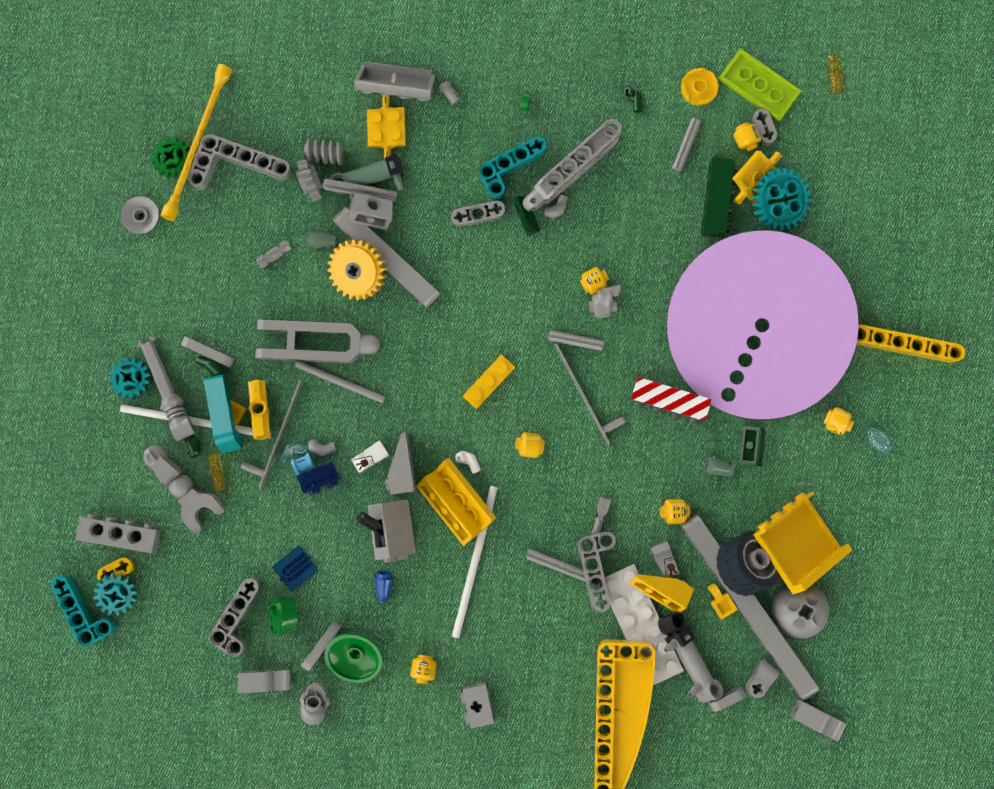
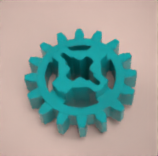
(135, 373)
(108, 593)

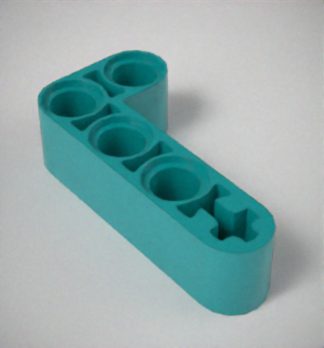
(515, 164)
(221, 414)
(79, 607)

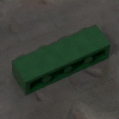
(717, 197)

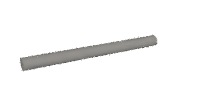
(339, 381)

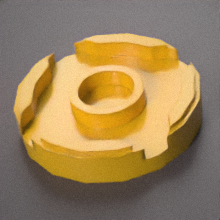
(699, 87)

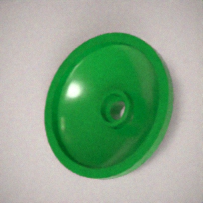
(353, 665)

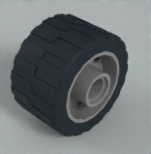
(746, 565)

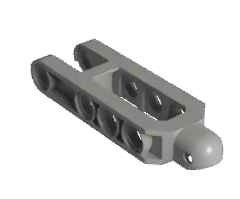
(591, 149)
(359, 342)

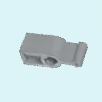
(263, 680)
(818, 720)

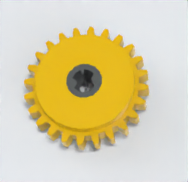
(370, 269)

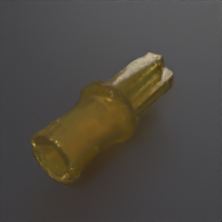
(834, 74)
(216, 472)

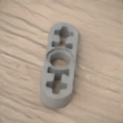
(493, 216)
(207, 351)
(321, 646)

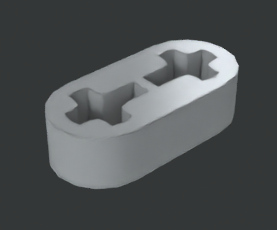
(768, 125)
(728, 698)

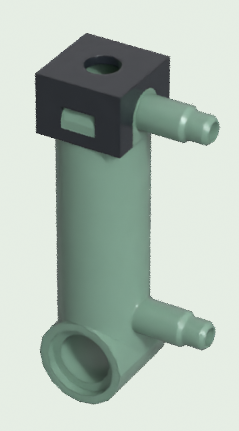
(373, 173)

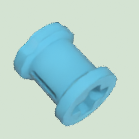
(302, 463)

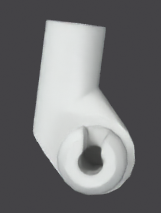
(469, 459)

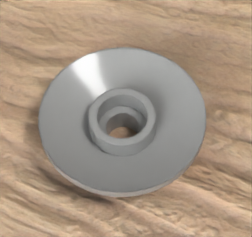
(133, 209)

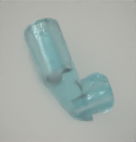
(294, 448)

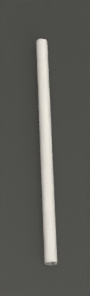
(195, 421)
(472, 570)

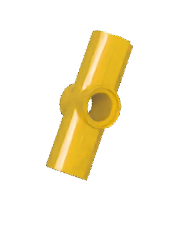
(258, 398)

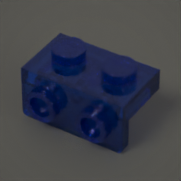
(318, 478)

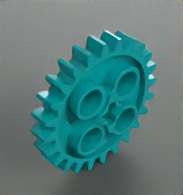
(778, 182)

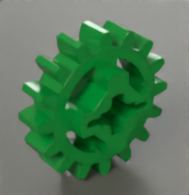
(175, 150)

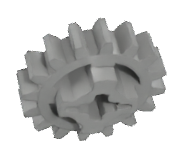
(309, 180)

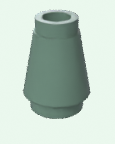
(321, 239)
(715, 466)

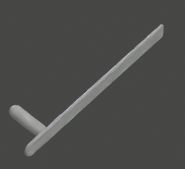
(605, 429)
(259, 471)

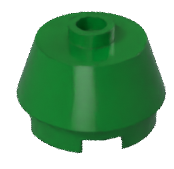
(282, 614)

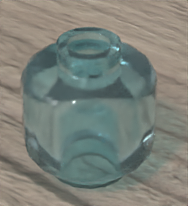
(879, 440)

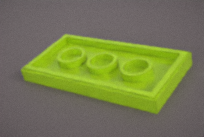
(759, 84)

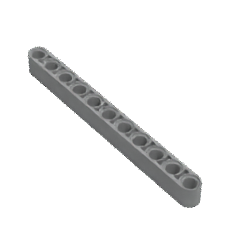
(753, 614)

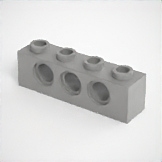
(88, 532)

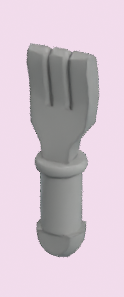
(602, 509)

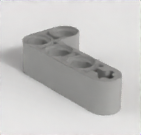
(598, 571)
(238, 614)

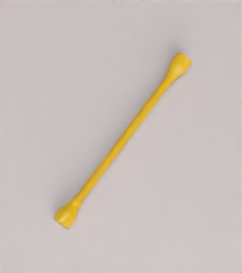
(170, 209)

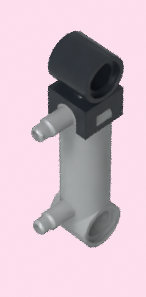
(681, 639)

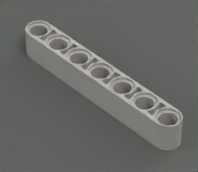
(395, 265)

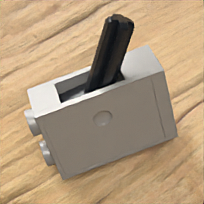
(390, 530)

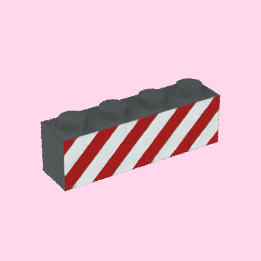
(670, 399)

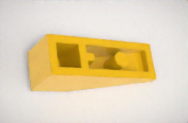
(667, 591)

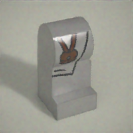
(664, 559)

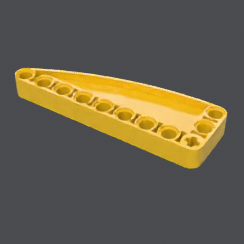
(629, 703)

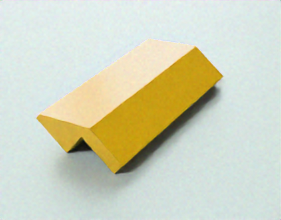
(456, 502)

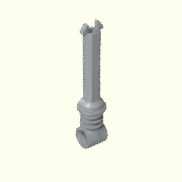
(172, 404)

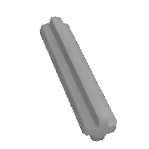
(686, 144)
(576, 340)

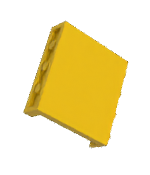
(800, 544)

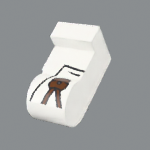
(370, 456)

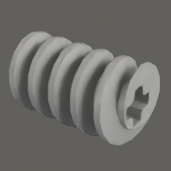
(323, 152)

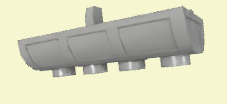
(395, 81)

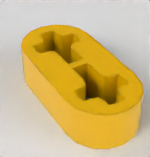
(114, 567)

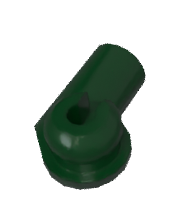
(635, 97)
(211, 365)
(193, 446)

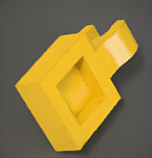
(722, 603)

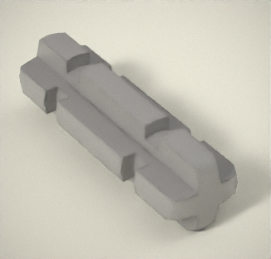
(273, 254)

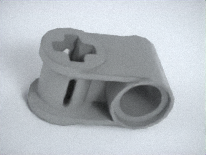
(763, 677)

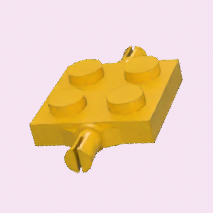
(386, 127)
(751, 173)

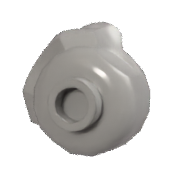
(604, 301)
(314, 704)

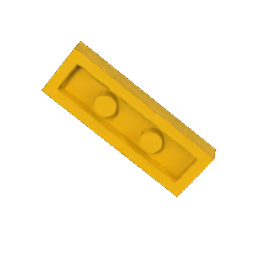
(488, 381)

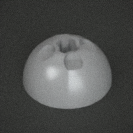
(790, 613)

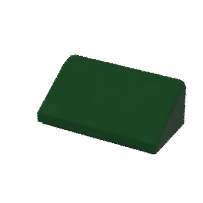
(527, 218)
(752, 445)

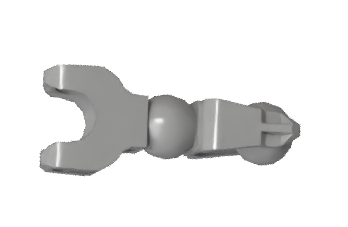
(181, 487)

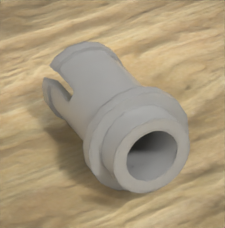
(447, 89)

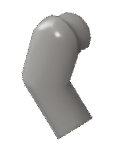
(558, 209)
(320, 450)

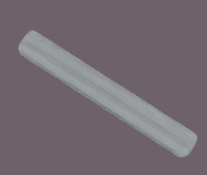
(350, 188)
(558, 565)

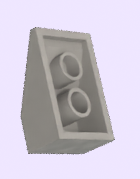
(401, 473)

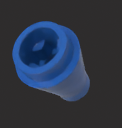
(383, 583)

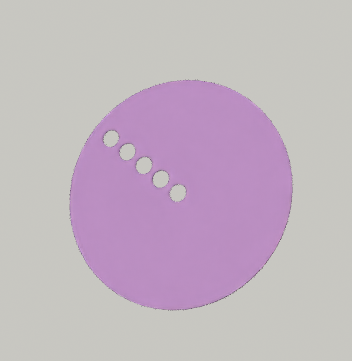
(807, 312)

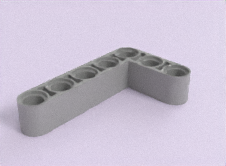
(235, 157)

